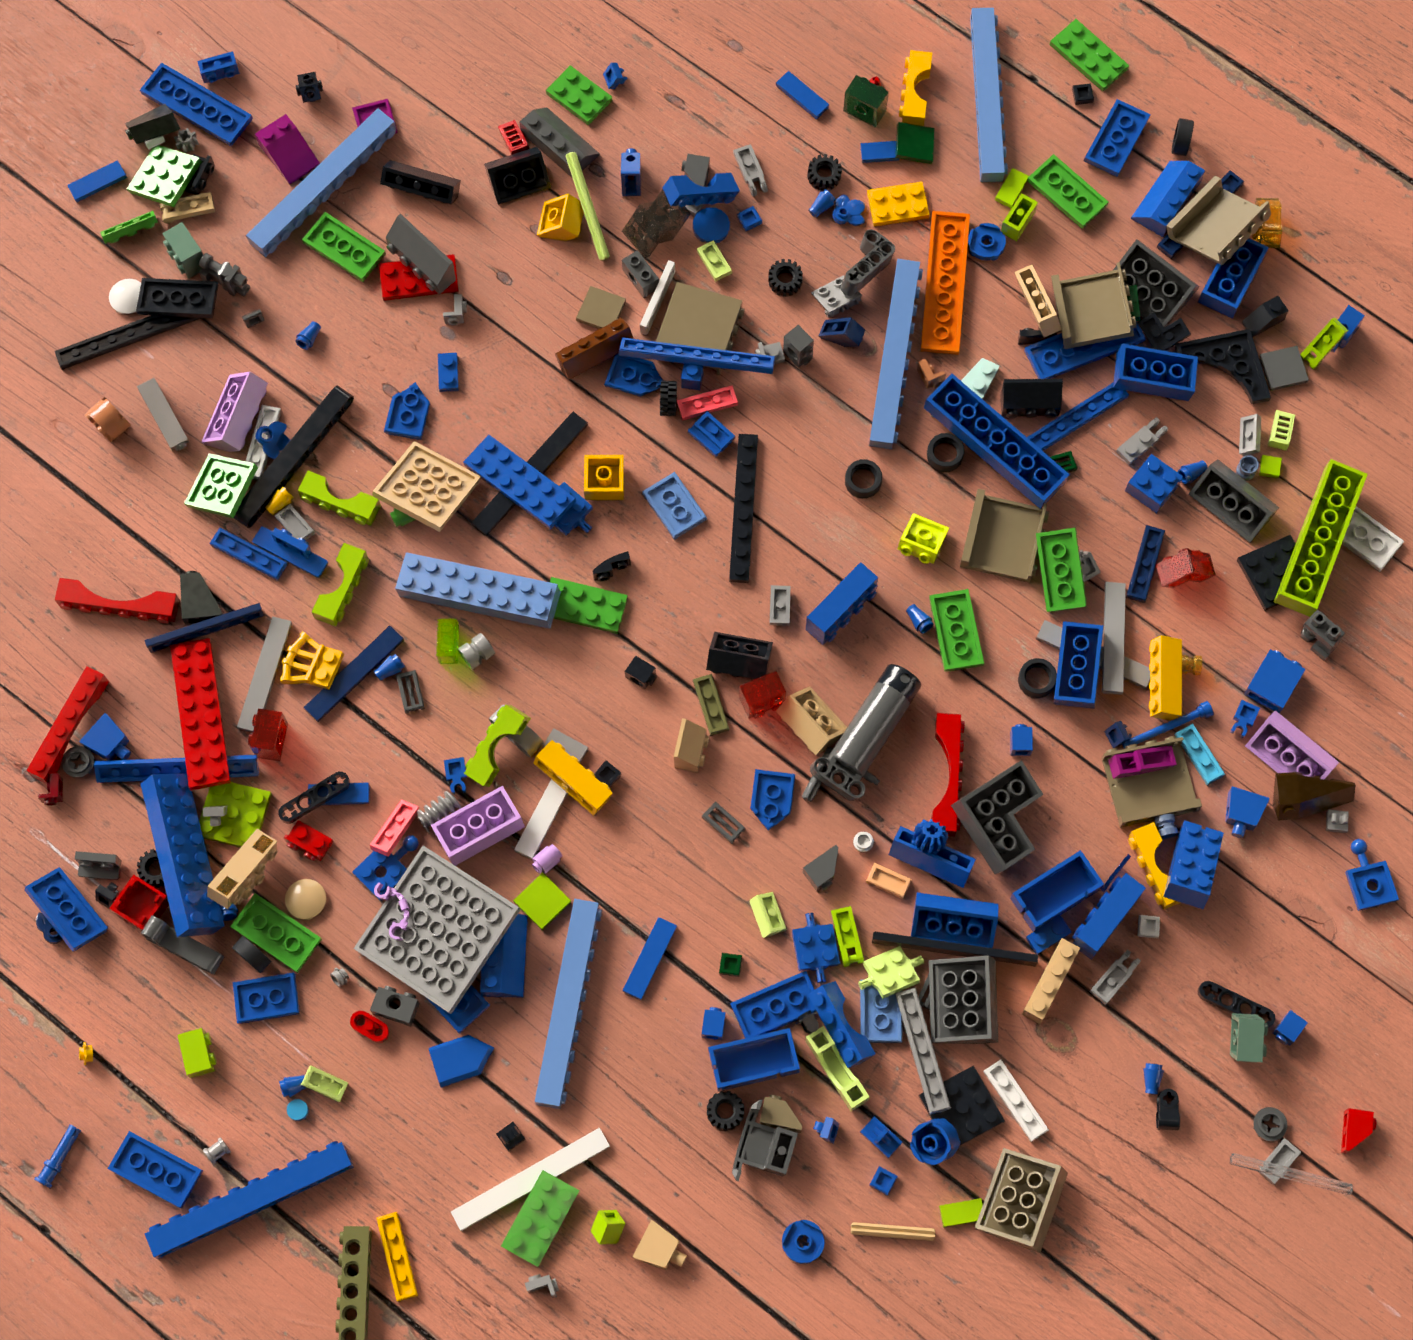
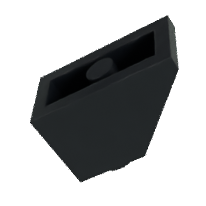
(1266, 316)

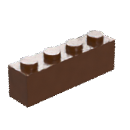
(593, 349)

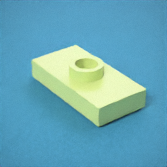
(324, 1083)

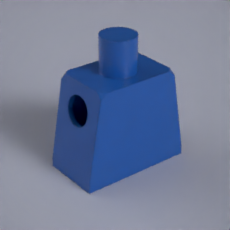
(631, 166)
(1351, 320)
(106, 740)
(1244, 810)

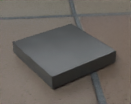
(1283, 368)

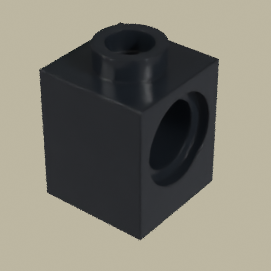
(641, 672)

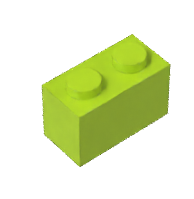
(1019, 217)
(196, 1052)

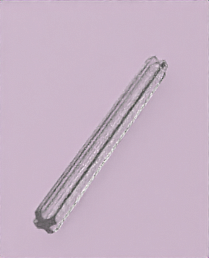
(1291, 1174)

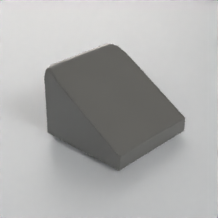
(253, 318)

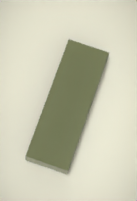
(710, 705)

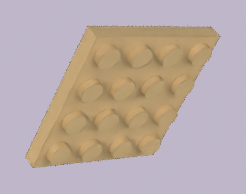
(426, 486)

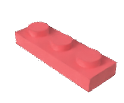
(708, 401)
(394, 828)

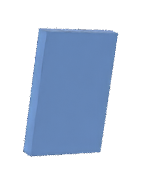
(674, 505)
(879, 1017)

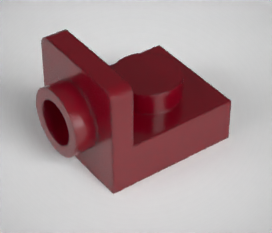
(55, 788)

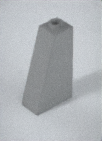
(163, 414)

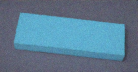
(1200, 754)

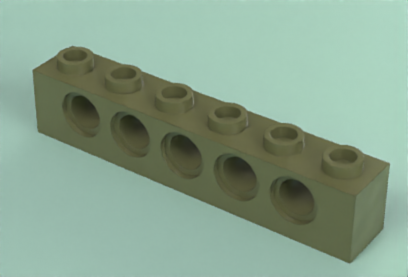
(361, 1235)

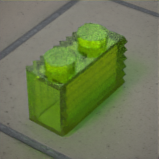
(447, 641)

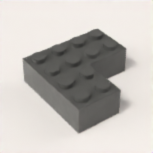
(990, 817)

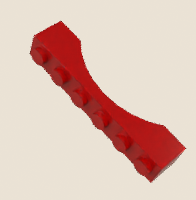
(157, 606)
(83, 696)
(947, 733)

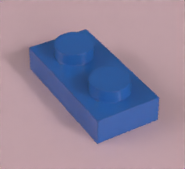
(448, 372)
(1048, 935)

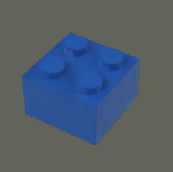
(1153, 483)

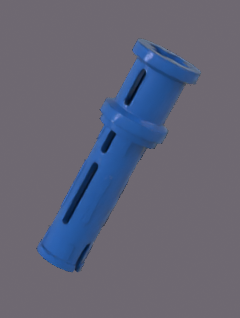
(53, 1165)

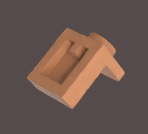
(928, 375)

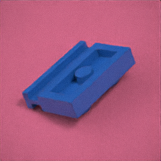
(711, 434)

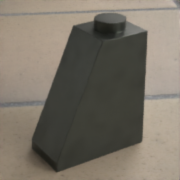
(152, 125)
(196, 599)

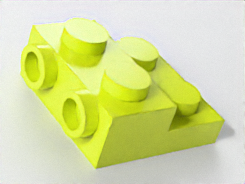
(922, 539)

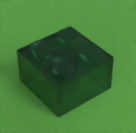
(865, 100)

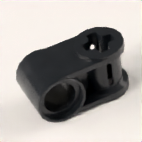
(1168, 1114)

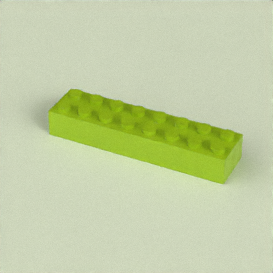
(1320, 538)

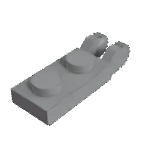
(750, 168)
(1140, 442)
(1113, 979)

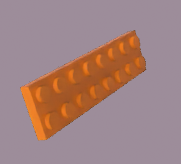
(945, 282)

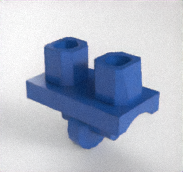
(881, 1137)

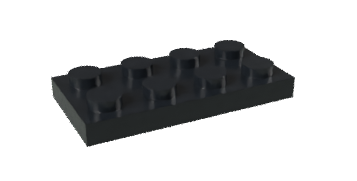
(177, 298)

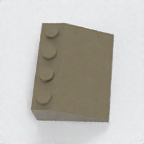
(1022, 1199)

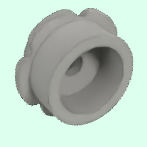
(339, 977)

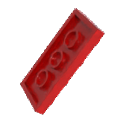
(401, 282)

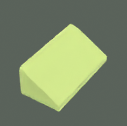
(767, 914)

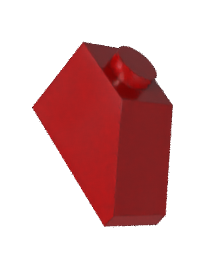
(1356, 1127)

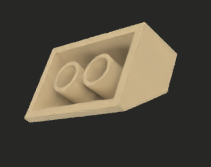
(812, 720)

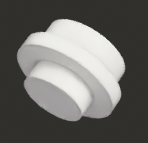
(863, 841)

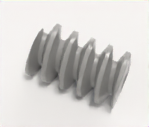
(438, 810)

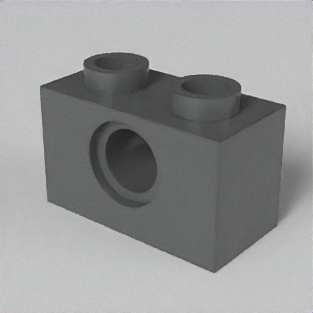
(640, 273)
(798, 346)
(404, 1014)

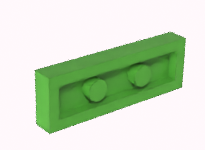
(129, 227)

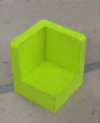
(607, 1227)

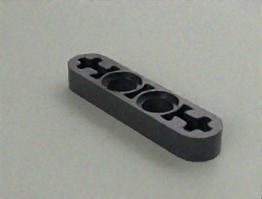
(316, 800)
(1237, 1001)

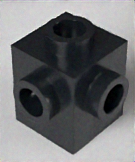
(309, 87)

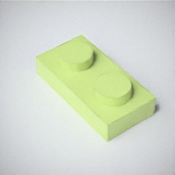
(714, 261)

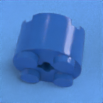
(945, 1143)

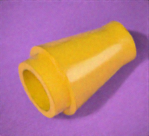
(279, 500)

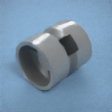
(476, 651)

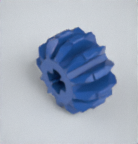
(930, 836)

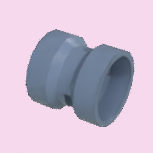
(1248, 463)
(1166, 826)

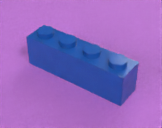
(945, 864)

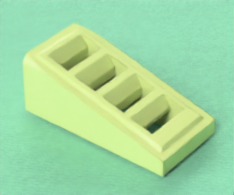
(1278, 442)

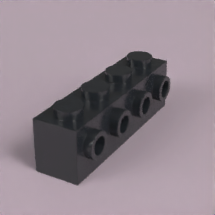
(420, 182)

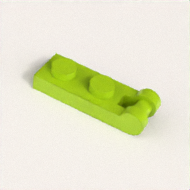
(1324, 342)
(847, 935)

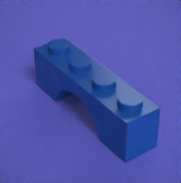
(682, 191)
(851, 1045)

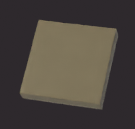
(600, 308)

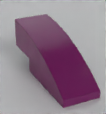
(1142, 761)

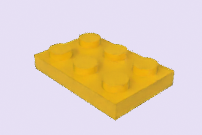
(897, 204)

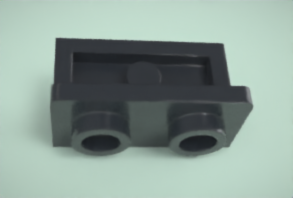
(200, 177)

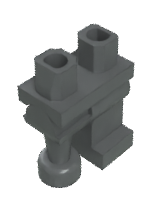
(230, 278)
(1326, 633)

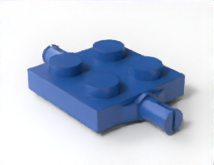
(576, 514)
(815, 947)

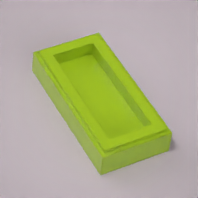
(1011, 188)
(961, 1212)

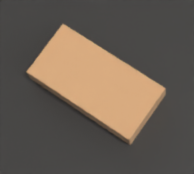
(888, 880)

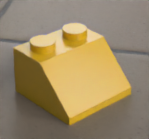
(561, 218)

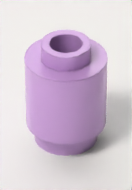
(546, 859)

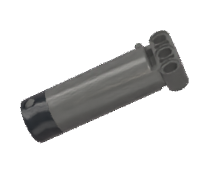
(868, 732)

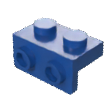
(218, 67)

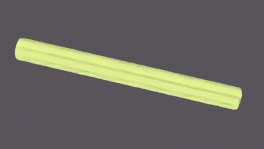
(587, 206)

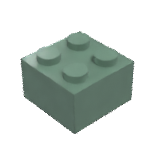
(183, 250)
(1248, 1037)

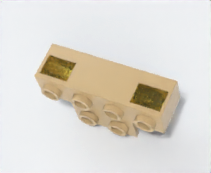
(243, 870)

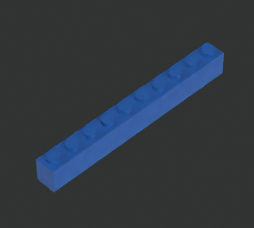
(249, 1200)

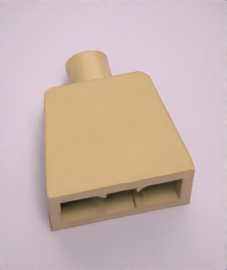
(658, 1248)

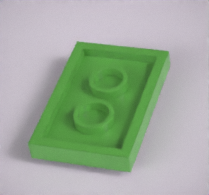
(579, 95)

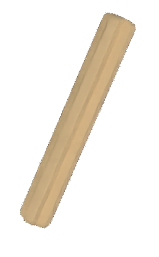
(893, 1231)

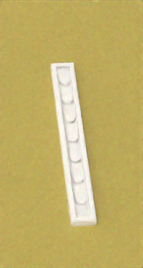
(524, 1181)

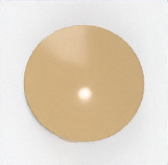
(305, 899)

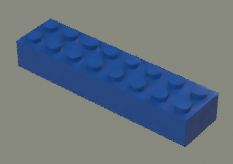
(996, 441)
(181, 854)

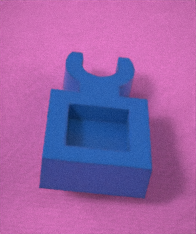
(1245, 715)
(455, 772)

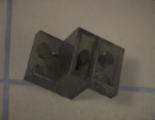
(655, 224)

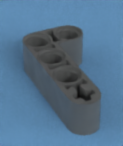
(878, 256)
(183, 947)

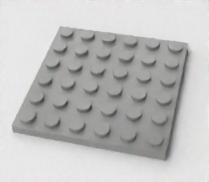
(448, 932)

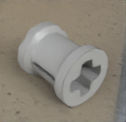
(216, 1150)

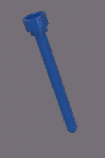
(1203, 711)

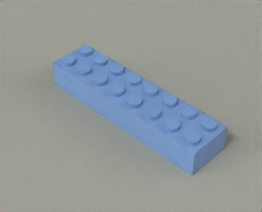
(478, 590)

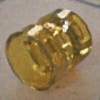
(1191, 664)

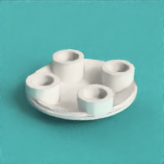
(125, 296)

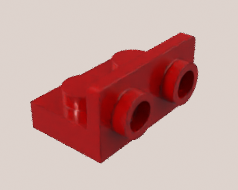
(309, 841)

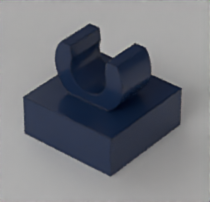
(1117, 734)

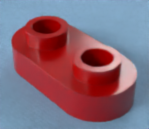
(370, 1026)

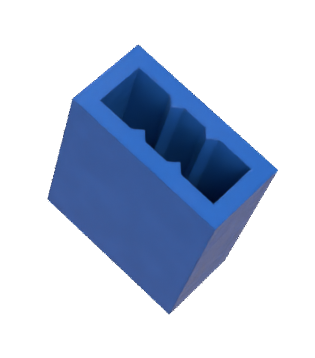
(1274, 681)

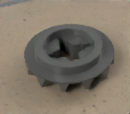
(74, 754)
(1278, 1120)

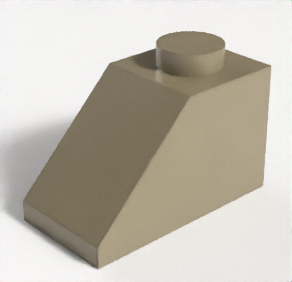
(779, 1114)

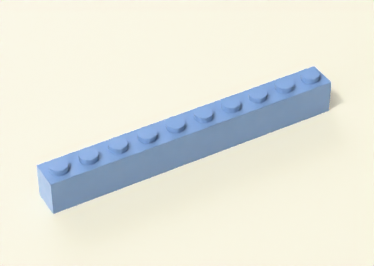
(987, 95)
(321, 182)
(894, 354)
(567, 1004)

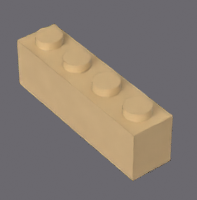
(1038, 300)
(1050, 981)

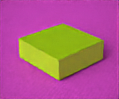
(1270, 466)

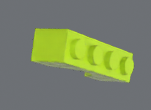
(361, 507)
(330, 607)
(482, 766)

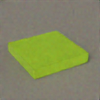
(542, 901)

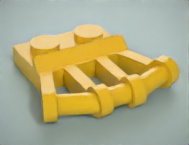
(322, 668)

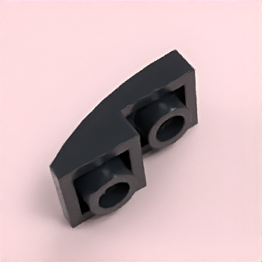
(1031, 336)
(605, 569)

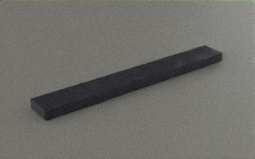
(118, 338)
(540, 460)
(954, 948)

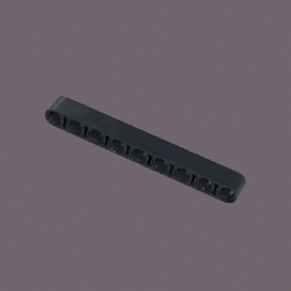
(293, 455)

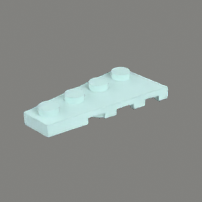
(981, 377)

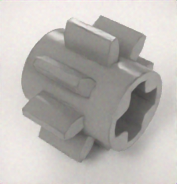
(186, 140)

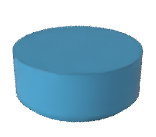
(297, 1110)

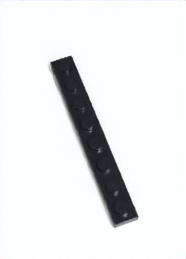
(743, 508)

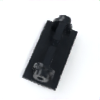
(808, 1022)

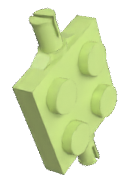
(891, 972)

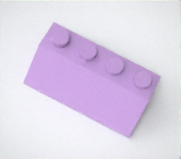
(235, 412)
(1289, 749)
(478, 826)

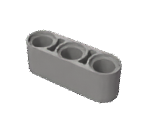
(527, 742)

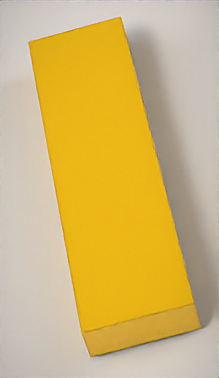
(397, 1256)

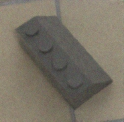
(556, 138)
(420, 255)
(1233, 500)

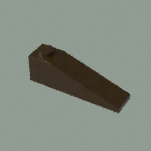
(1302, 795)

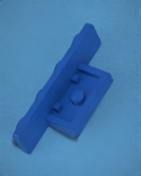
(290, 549)

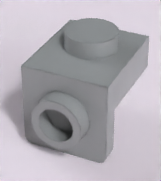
(460, 308)
(537, 1282)

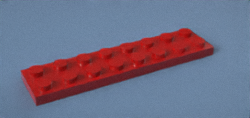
(200, 714)

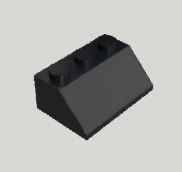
(517, 175)
(1031, 397)
(739, 656)

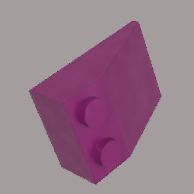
(287, 149)

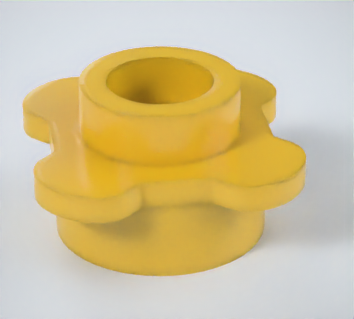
(86, 1053)

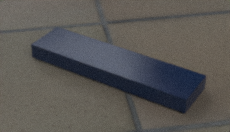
(1145, 564)

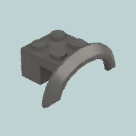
(763, 1146)

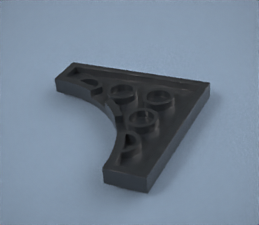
(1234, 355)

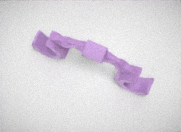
(403, 905)

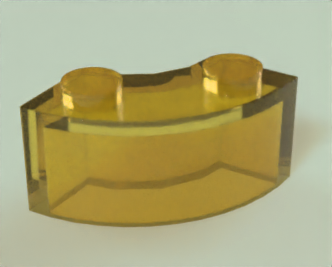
(1271, 230)

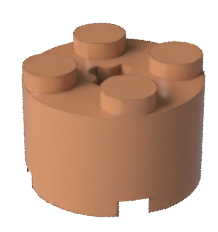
(107, 419)

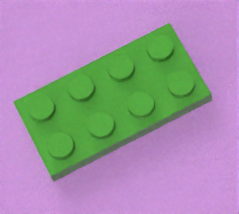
(1089, 55)
(1067, 191)
(344, 246)
(1061, 569)
(589, 606)
(956, 630)
(276, 933)
(540, 1218)

